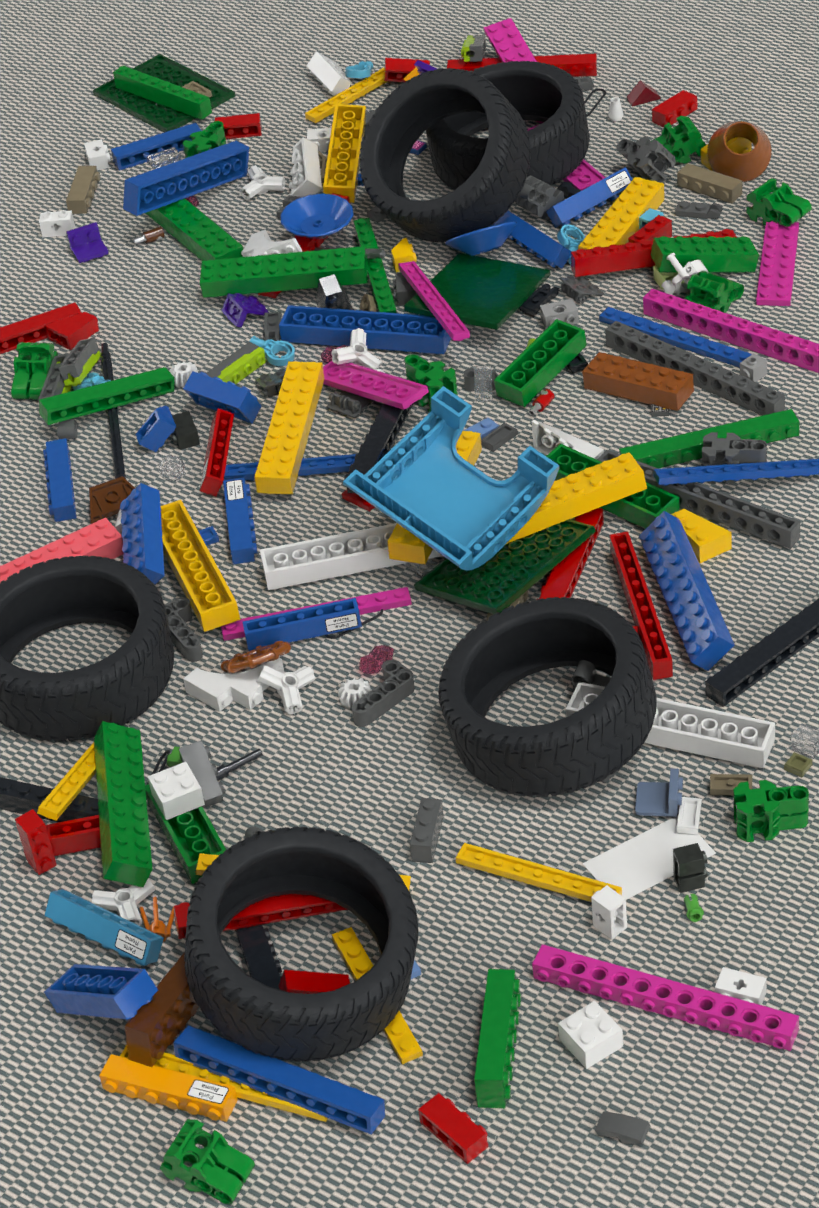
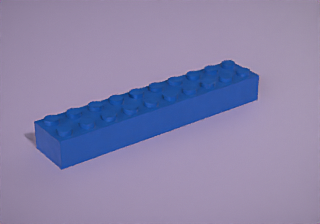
(185, 178)
(382, 329)
(686, 591)

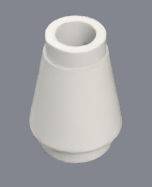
(615, 110)

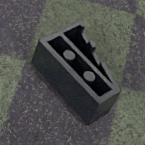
(332, 294)

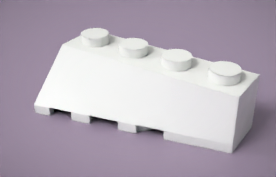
(328, 73)
(305, 170)
(548, 438)

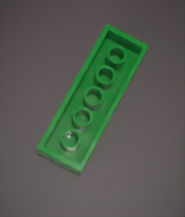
(716, 254)
(540, 362)
(188, 835)
(497, 1039)

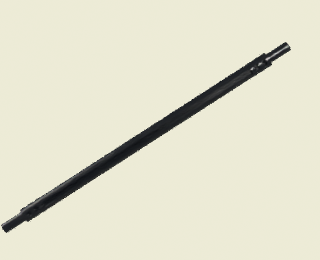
(113, 420)

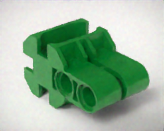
(682, 139)
(205, 140)
(778, 206)
(713, 291)
(31, 369)
(431, 375)
(769, 809)
(214, 1169)

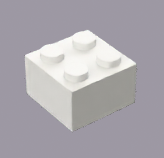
(176, 790)
(590, 1034)

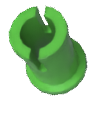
(694, 911)

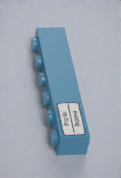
(104, 927)

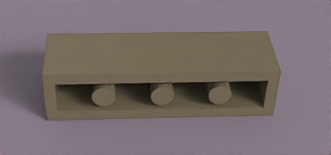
(709, 183)
(82, 189)

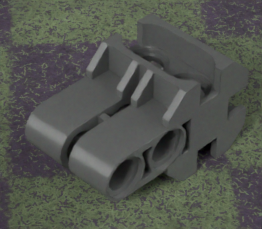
(647, 158)
(538, 197)
(731, 451)

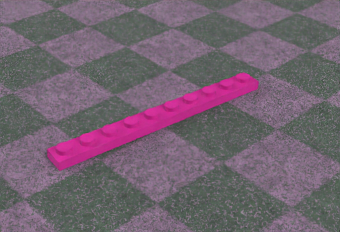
(434, 301)
(366, 604)

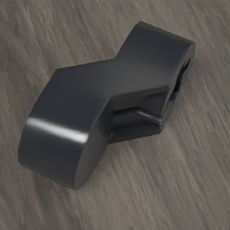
(568, 189)

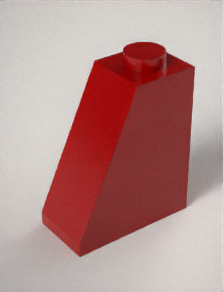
(72, 329)

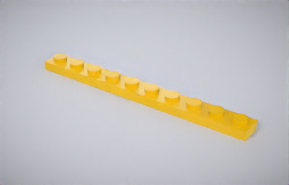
(243, 1091)

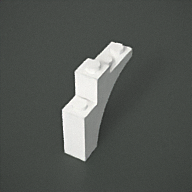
(261, 244)
(221, 689)

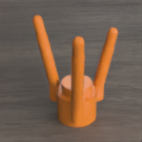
(157, 926)

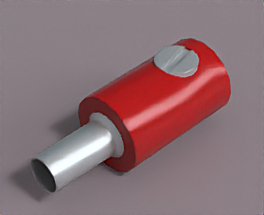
(542, 401)

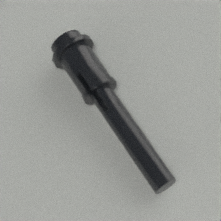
(223, 771)

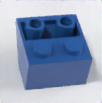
(156, 429)

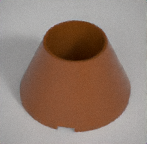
(739, 166)

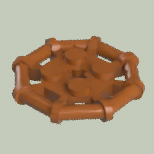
(256, 657)

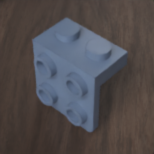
(660, 797)

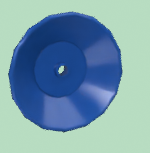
(316, 215)
(482, 239)

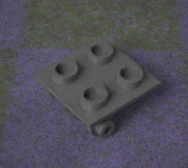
(578, 288)
(271, 382)
(348, 403)

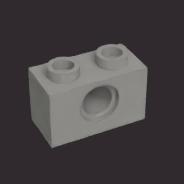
(561, 310)

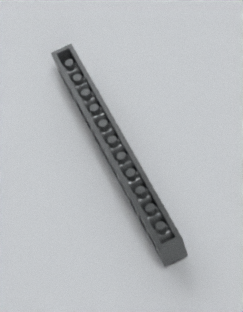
(705, 374)
(727, 509)

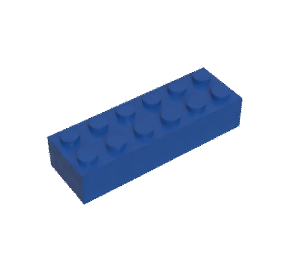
(143, 532)
(101, 991)

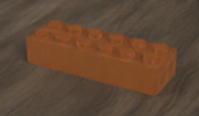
(638, 381)

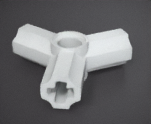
(261, 183)
(356, 352)
(288, 685)
(124, 900)

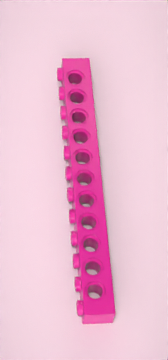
(732, 329)
(666, 997)

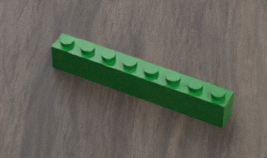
(162, 92)
(106, 395)

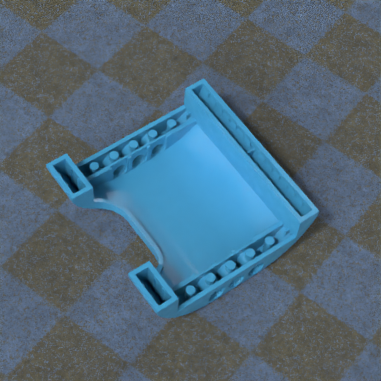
(446, 498)

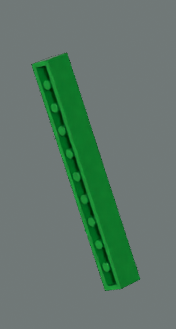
(376, 273)
(689, 445)

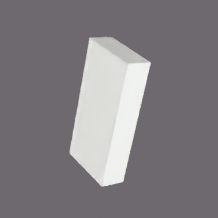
(689, 815)

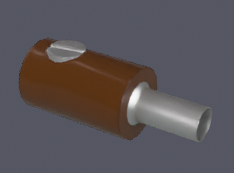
(150, 236)

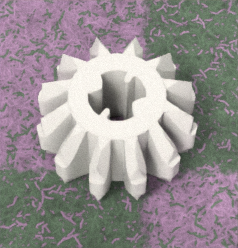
(182, 372)
(352, 691)

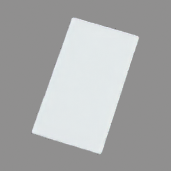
(643, 859)

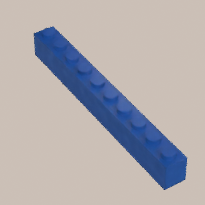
(280, 1079)

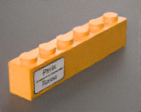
(169, 1088)

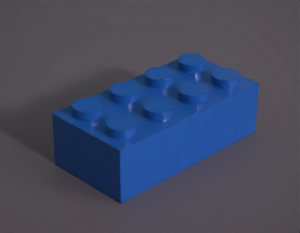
(217, 394)

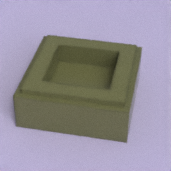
(798, 764)

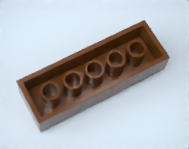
(162, 1018)

